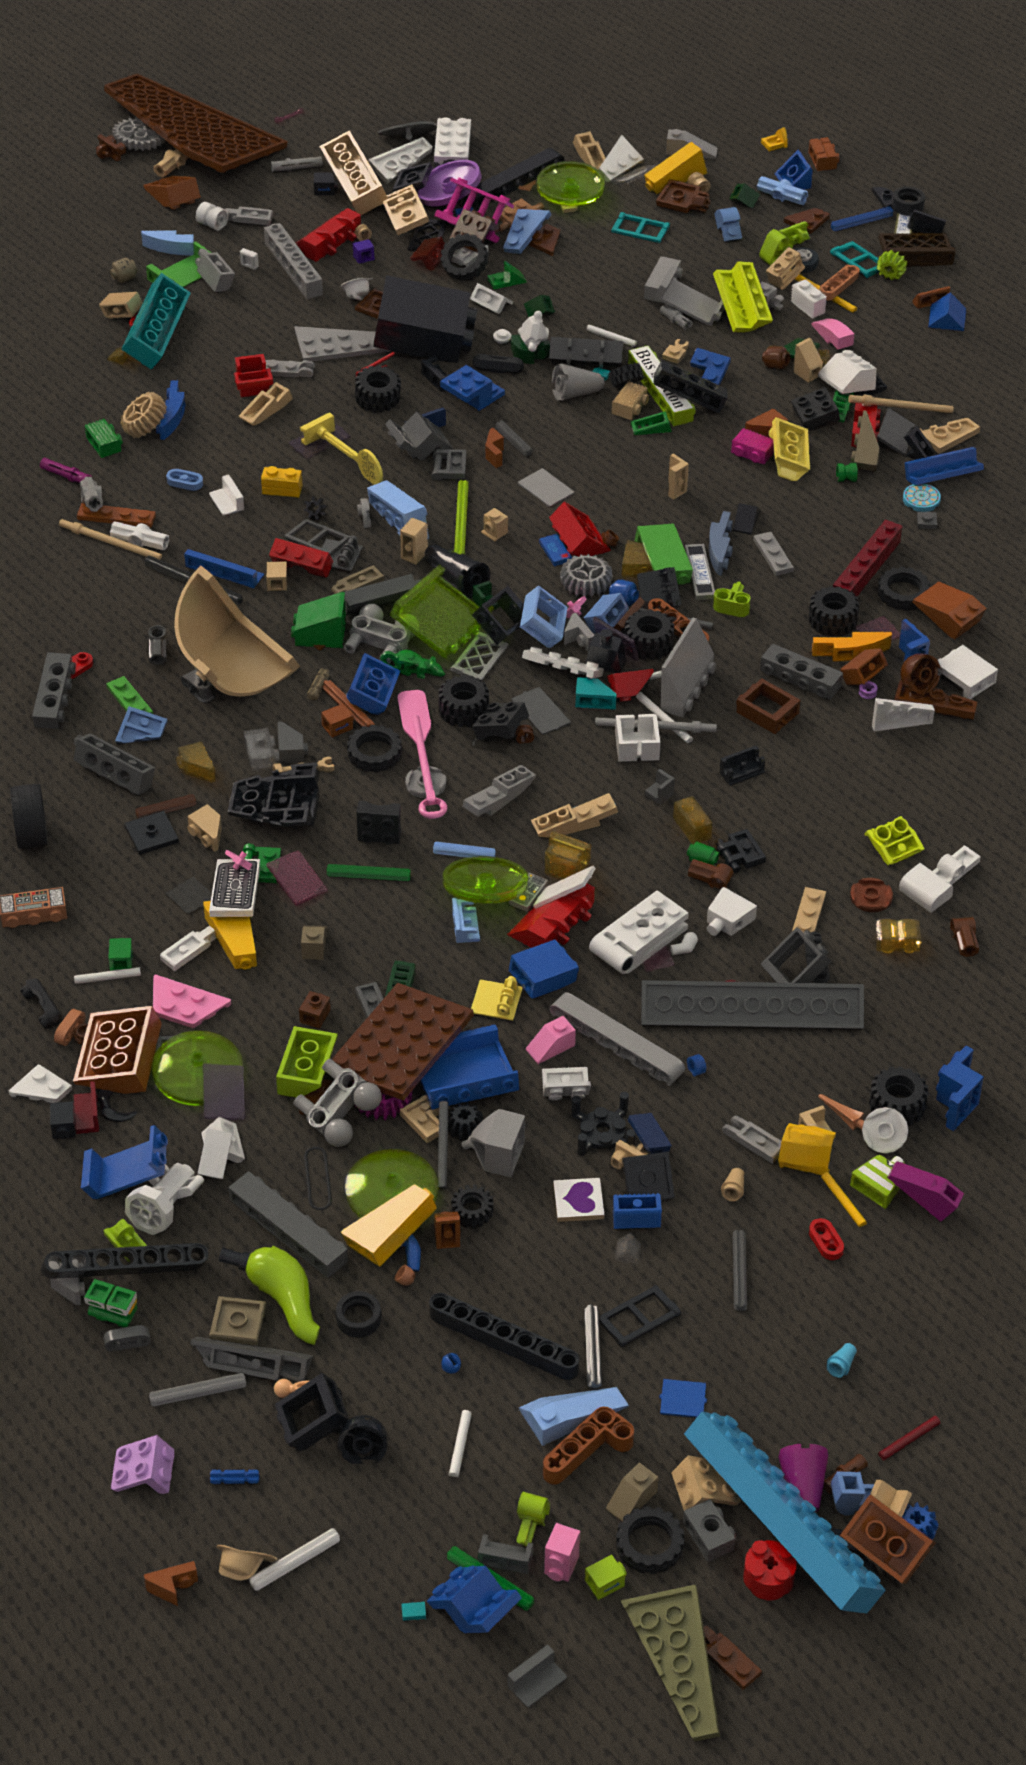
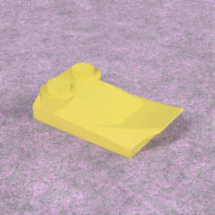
(790, 449)

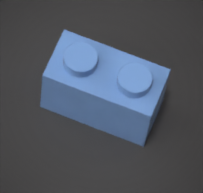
(609, 609)

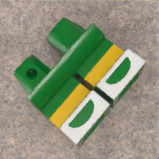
(111, 1303)

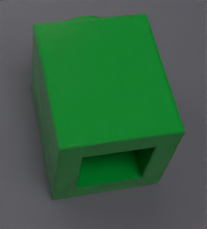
(120, 953)

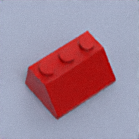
(577, 531)

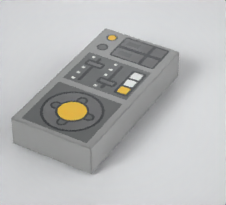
(535, 887)

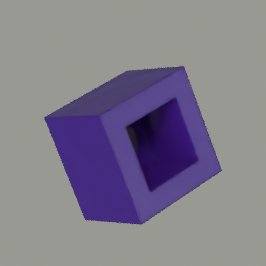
(363, 251)

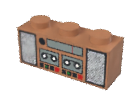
(32, 907)

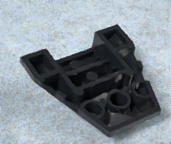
(278, 799)

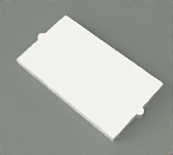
(564, 887)

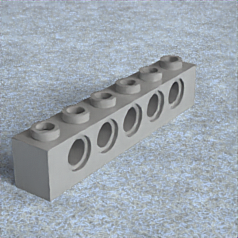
(293, 261)

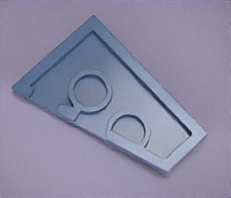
(523, 227)

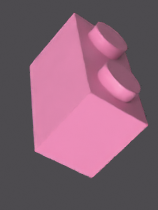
(561, 1552)

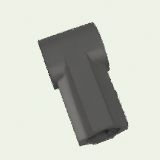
(157, 645)

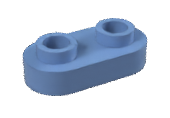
(184, 479)

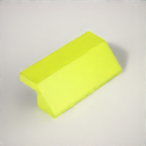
(743, 297)

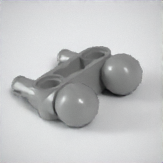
(373, 631)
(337, 1102)

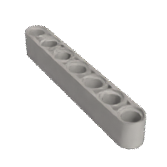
(618, 1038)

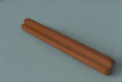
(340, 698)

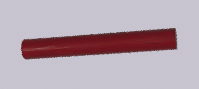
(909, 1438)

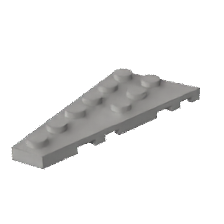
(327, 344)

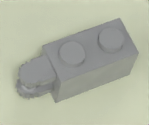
(214, 270)

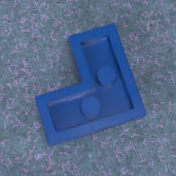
(713, 364)

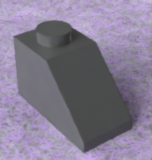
(291, 745)

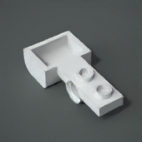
(935, 887)

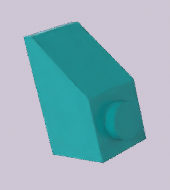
(594, 694)

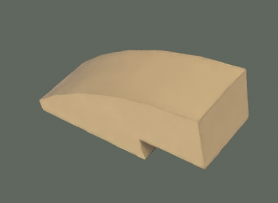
(589, 149)
(266, 404)

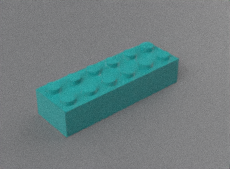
(156, 321)

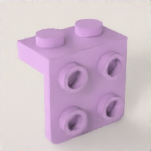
(143, 1462)

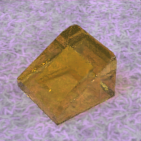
(119, 356)

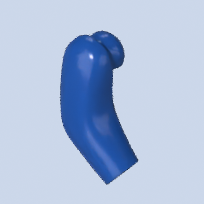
(413, 1253)

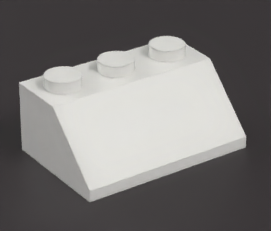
(849, 373)

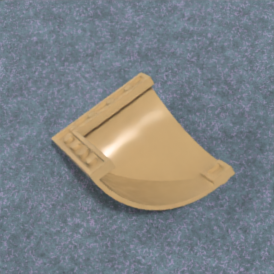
(224, 642)

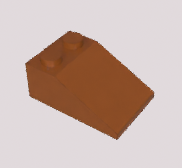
(174, 190)
(950, 608)
(887, 1539)

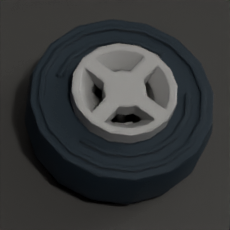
(809, 259)

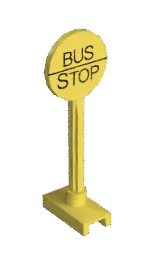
(323, 427)

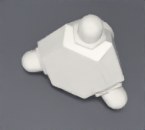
(533, 331)

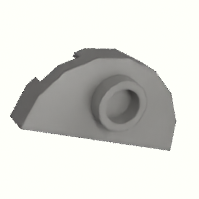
(363, 510)

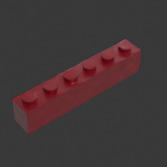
(870, 558)

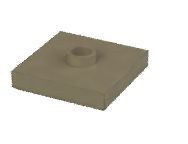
(238, 1320)

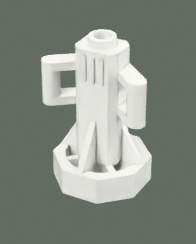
(152, 1207)

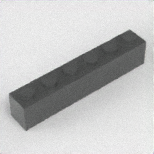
(288, 1224)

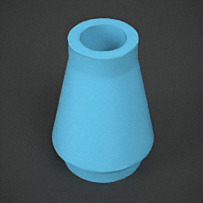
(840, 1362)

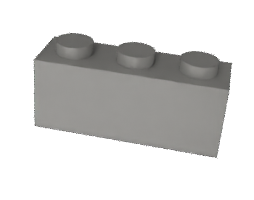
(658, 275)

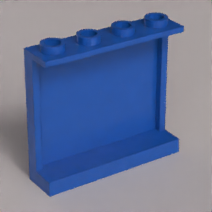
(470, 1069)

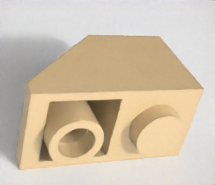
(807, 360)
(206, 825)

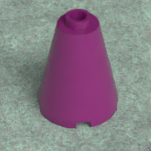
(805, 1470)

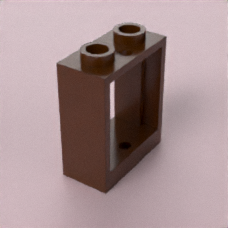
(772, 723)

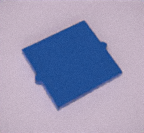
(682, 1398)

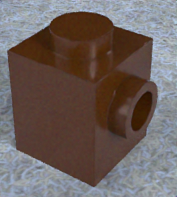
(314, 1009)

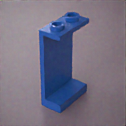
(124, 1168)

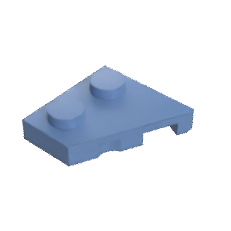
(140, 726)

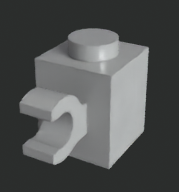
(770, 296)

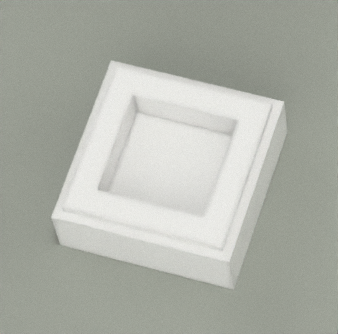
(249, 258)

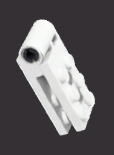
(640, 933)

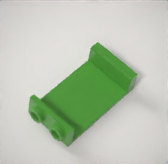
(182, 273)
(665, 550)

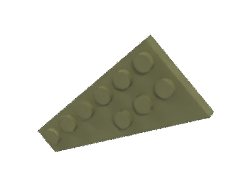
(676, 1642)

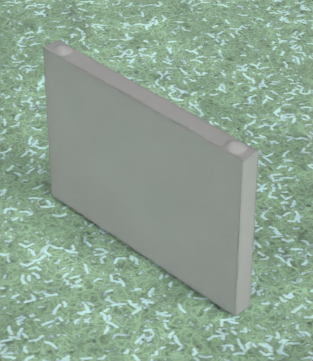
(545, 487)

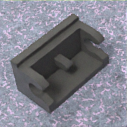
(505, 1556)

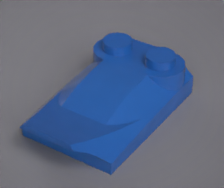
(372, 685)

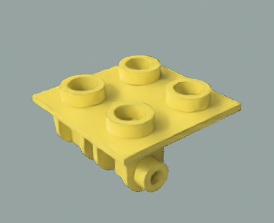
(497, 999)

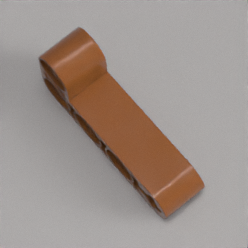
(560, 1465)

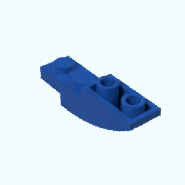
(175, 409)

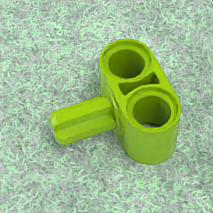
(774, 246)
(732, 601)
(532, 1512)

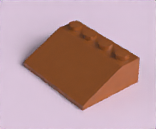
(119, 1050)

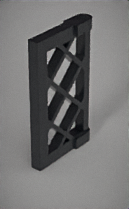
(411, 247)

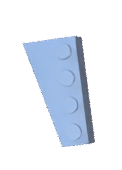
(395, 505)

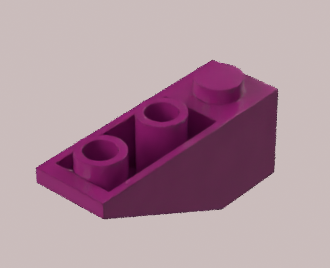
(928, 1190)

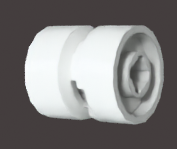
(211, 216)

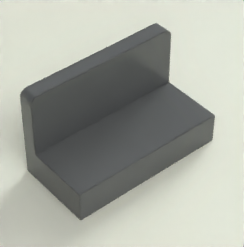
(535, 1677)

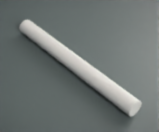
(662, 716)

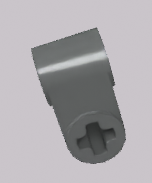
(197, 687)

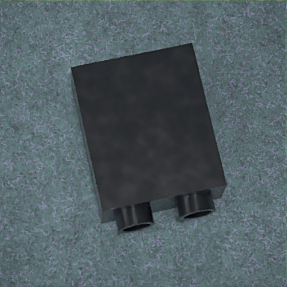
(424, 320)

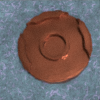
(865, 898)

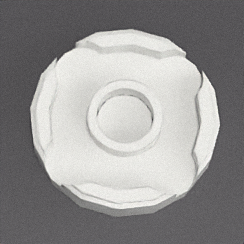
(885, 1130)

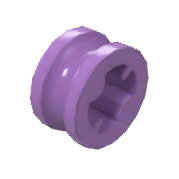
(868, 694)

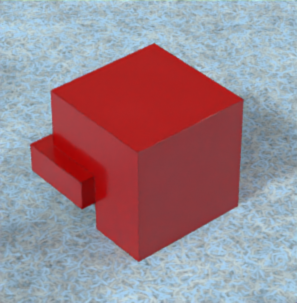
(252, 375)

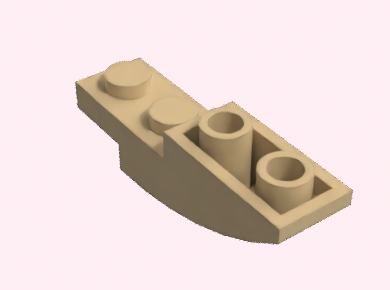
(571, 820)

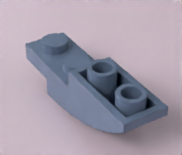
(720, 543)

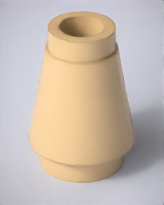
(733, 1185)

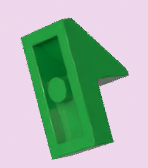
(510, 277)

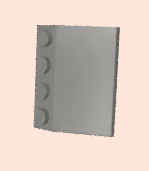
(686, 670)

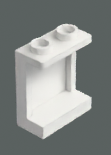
(968, 671)

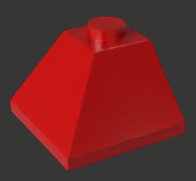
(628, 683)

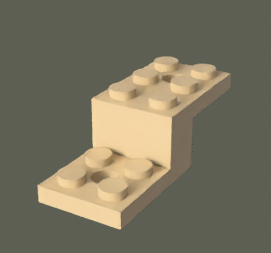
(405, 210)

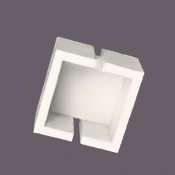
(639, 744)

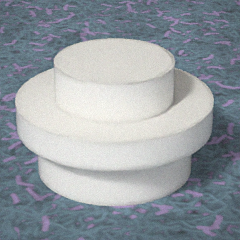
(502, 336)

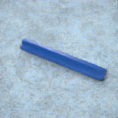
(861, 218)

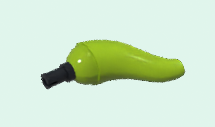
(283, 1280)

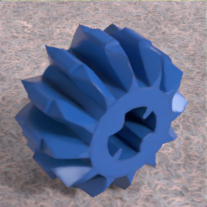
(924, 1519)

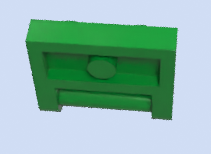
(266, 855)

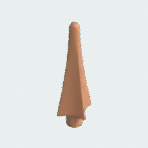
(849, 1115)

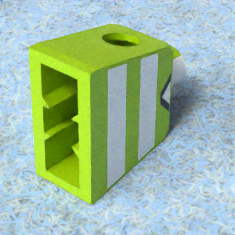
(873, 1181)

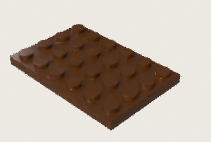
(403, 1039)

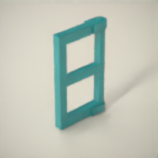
(643, 221)
(836, 251)

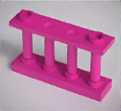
(447, 214)

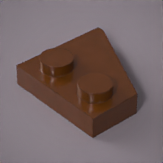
(814, 217)

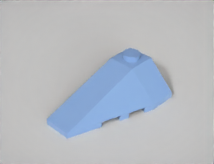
(561, 1414)

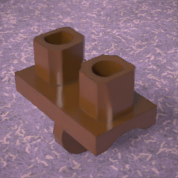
(108, 147)

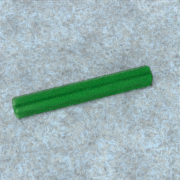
(368, 872)
(462, 1559)

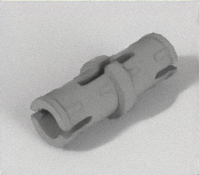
(675, 316)

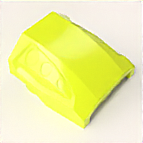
(898, 843)

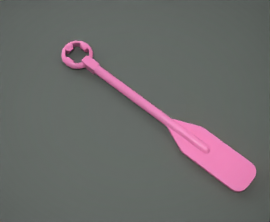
(417, 726)

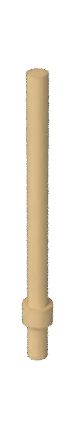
(868, 400)
(78, 528)

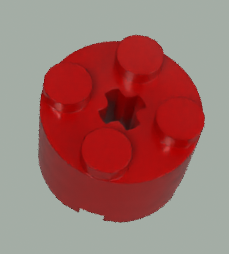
(769, 1570)

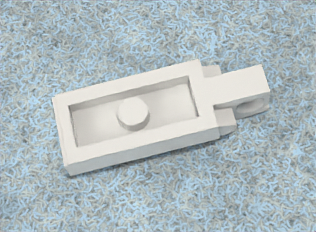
(187, 948)

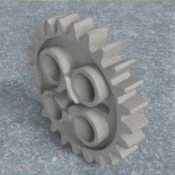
(136, 135)

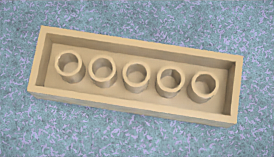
(354, 173)

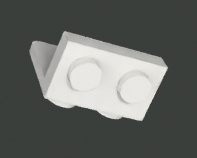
(565, 1082)

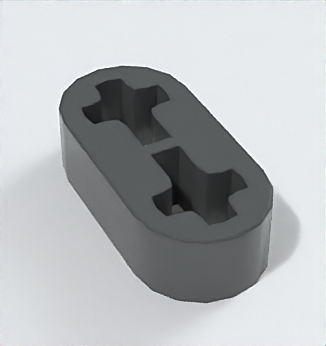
(127, 1338)

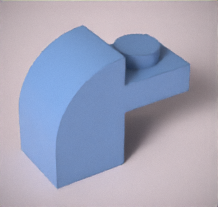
(728, 221)
(849, 1492)

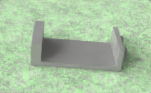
(688, 300)

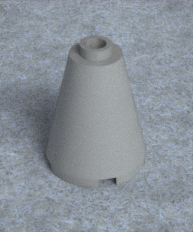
(575, 382)

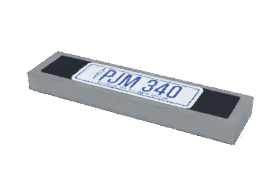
(701, 573)

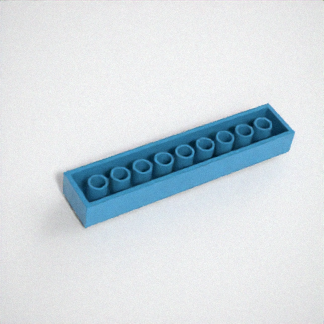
(785, 1512)

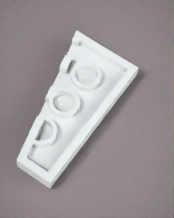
(390, 163)
(536, 655)

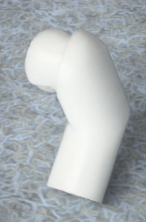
(686, 946)

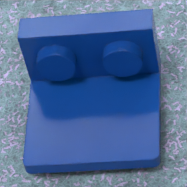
(912, 640)

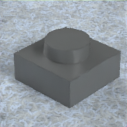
(927, 520)

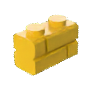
(281, 481)

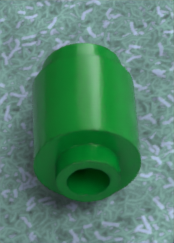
(703, 853)

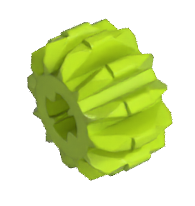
(891, 265)

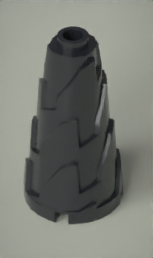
(460, 570)

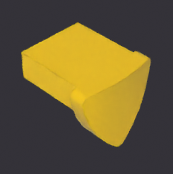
(776, 141)

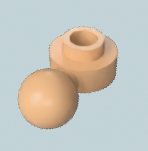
(284, 1387)

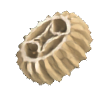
(143, 414)

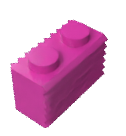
(753, 446)

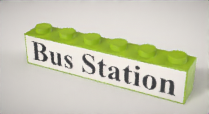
(677, 408)

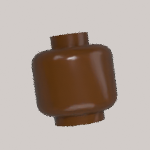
(776, 357)

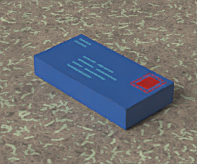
(555, 549)

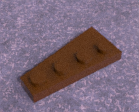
(942, 703)

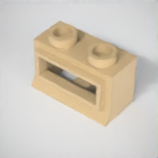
(782, 267)

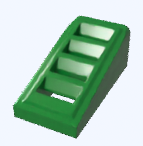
(842, 404)
(659, 421)

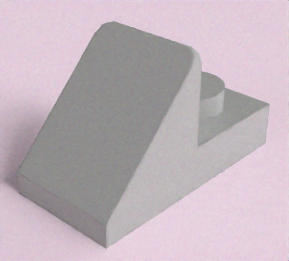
(577, 630)

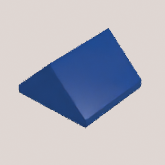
(796, 171)
(947, 314)

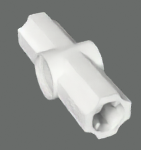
(139, 535)

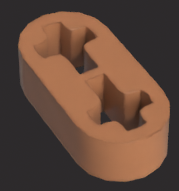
(68, 1026)

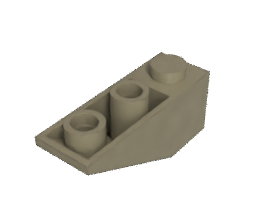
(867, 448)

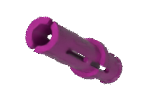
(73, 474)

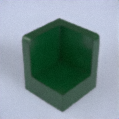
(745, 195)
(540, 303)
(482, 593)

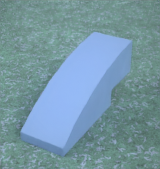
(168, 242)

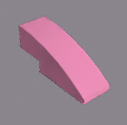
(834, 332)

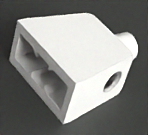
(729, 913)

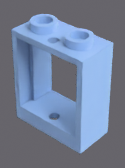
(536, 626)

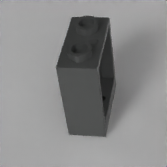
(787, 948)

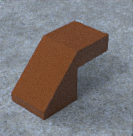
(493, 448)

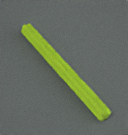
(461, 517)

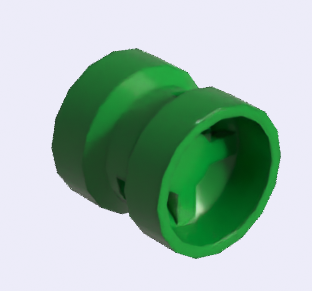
(846, 472)

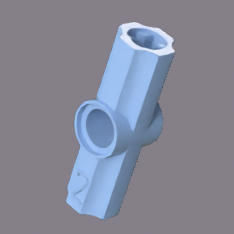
(782, 190)

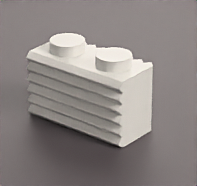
(808, 298)

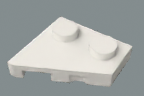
(41, 1085)

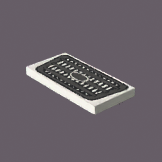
(234, 889)

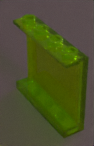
(437, 613)

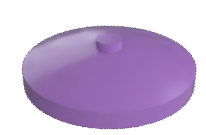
(440, 188)

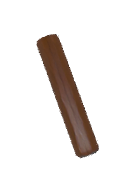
(166, 806)

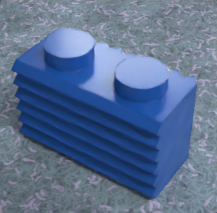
(637, 1211)

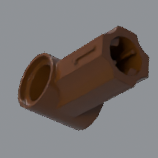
(715, 876)
(965, 935)

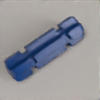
(234, 1476)

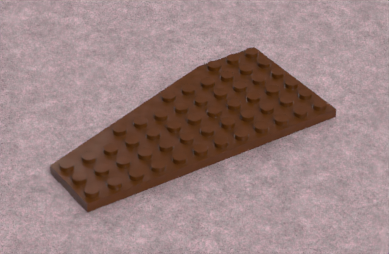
(193, 126)

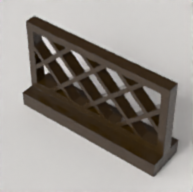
(923, 254)

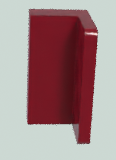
(86, 1111)

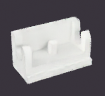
(215, 1153)

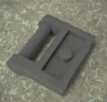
(455, 464)

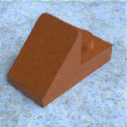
(163, 1582)

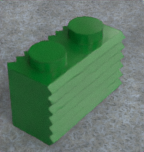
(103, 438)

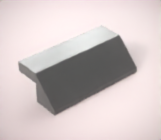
(379, 592)

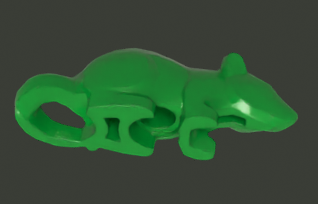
(411, 662)

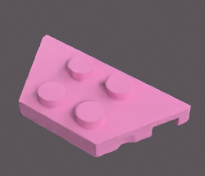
(184, 1003)

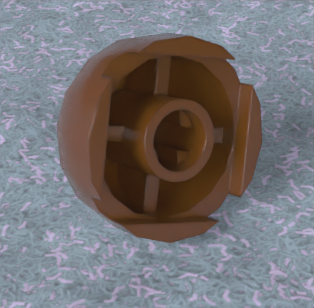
(920, 673)

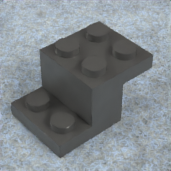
(418, 436)

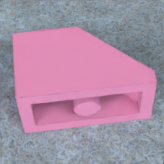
(552, 1040)

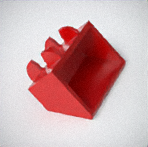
(330, 235)
(555, 918)

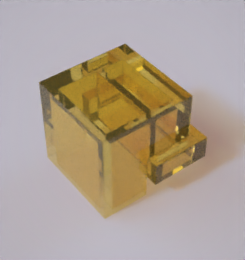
(566, 856)

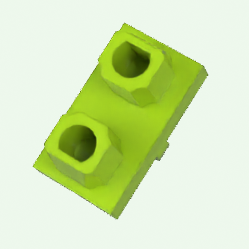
(796, 233)
(123, 1236)

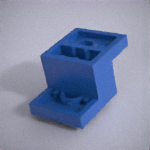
(472, 387)
(959, 1087)
(473, 1599)

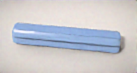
(462, 850)

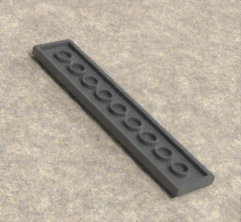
(752, 1004)

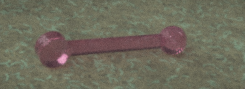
(279, 119)

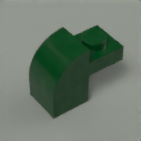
(521, 350)

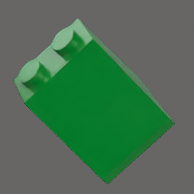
(321, 622)

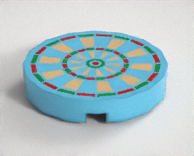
(921, 497)

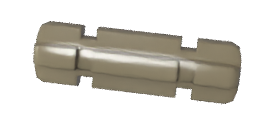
(316, 687)

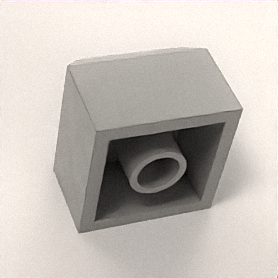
(498, 1141)

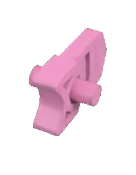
(574, 608)
(239, 860)

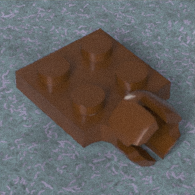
(683, 197)

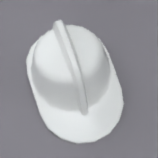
(357, 288)

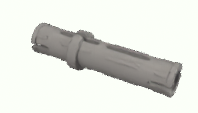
(276, 166)

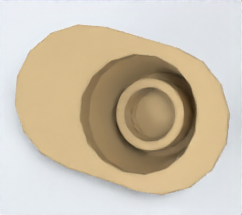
(241, 1564)

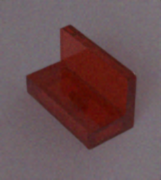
(429, 252)

